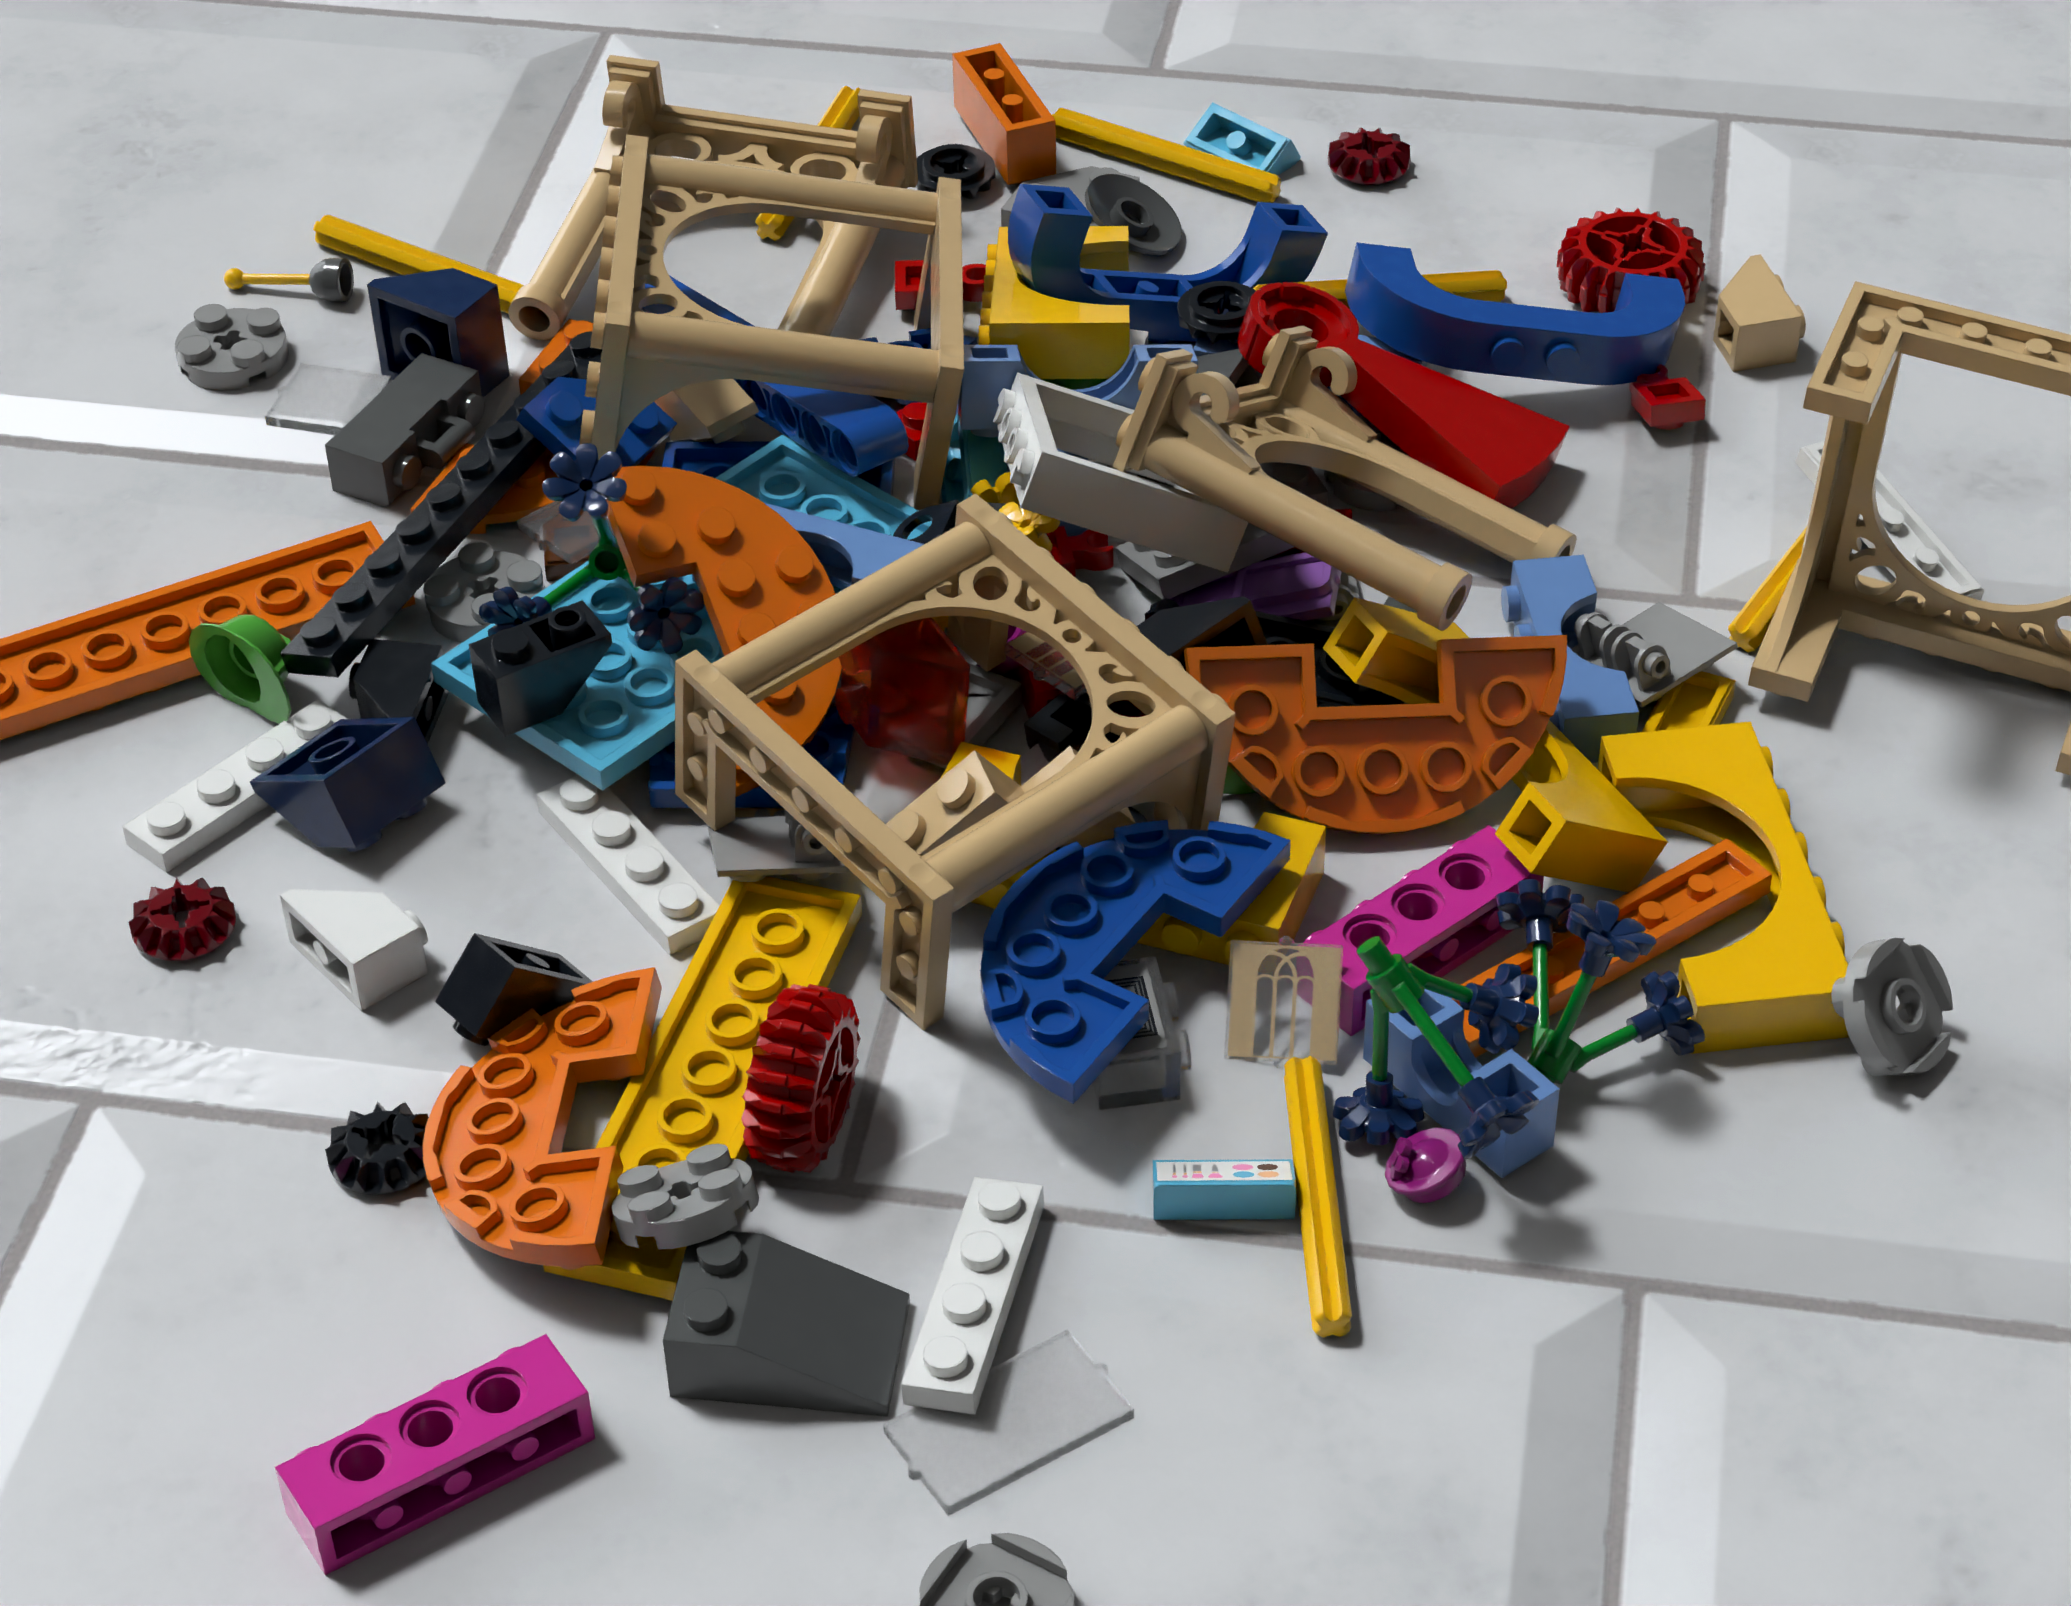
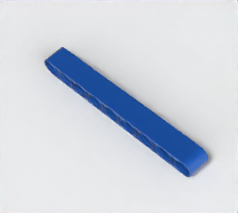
(838, 426)

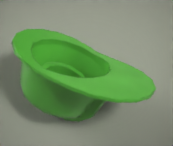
(244, 663)

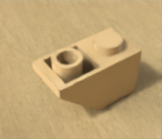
(1757, 319)
(708, 410)

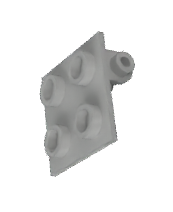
(1652, 648)
(770, 846)

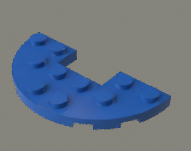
(1082, 914)

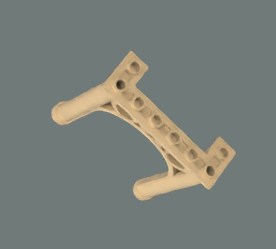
(635, 105)
(1290, 417)

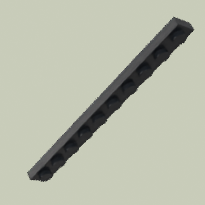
(429, 533)

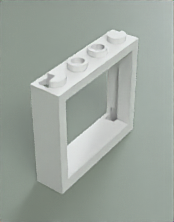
(1045, 417)

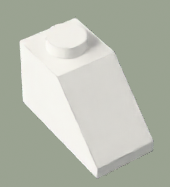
(357, 941)

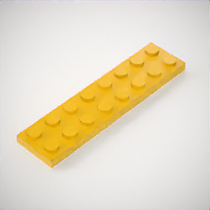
(700, 1052)

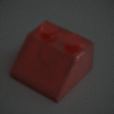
(907, 691)

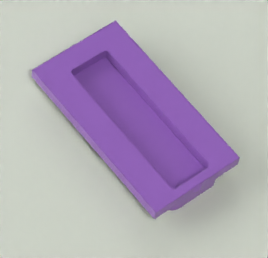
(1281, 586)

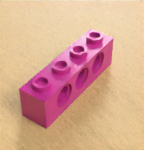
(1429, 917)
(435, 1453)

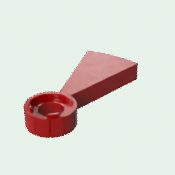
(1427, 414)

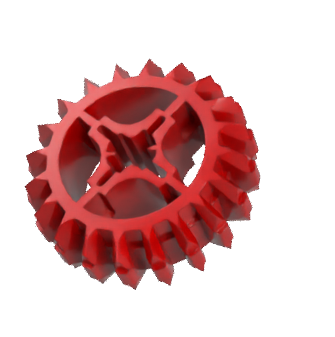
(1609, 245)
(800, 1078)

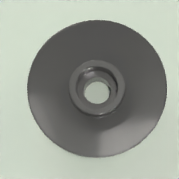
(1127, 202)

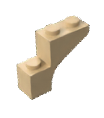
(974, 792)

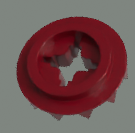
(1353, 159)
(207, 927)

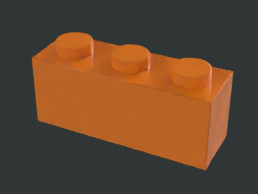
(1004, 113)

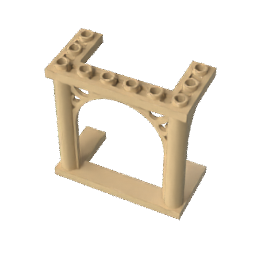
(657, 353)
(978, 581)
(1825, 591)

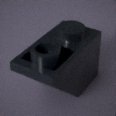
(537, 666)

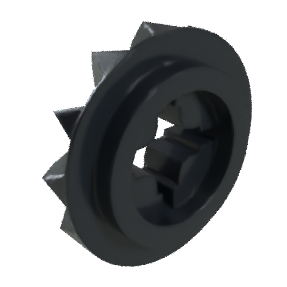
(950, 162)
(1201, 310)
(393, 1165)

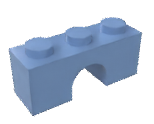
(1425, 1077)

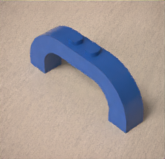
(1052, 224)
(1509, 338)

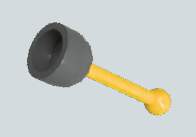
(328, 279)

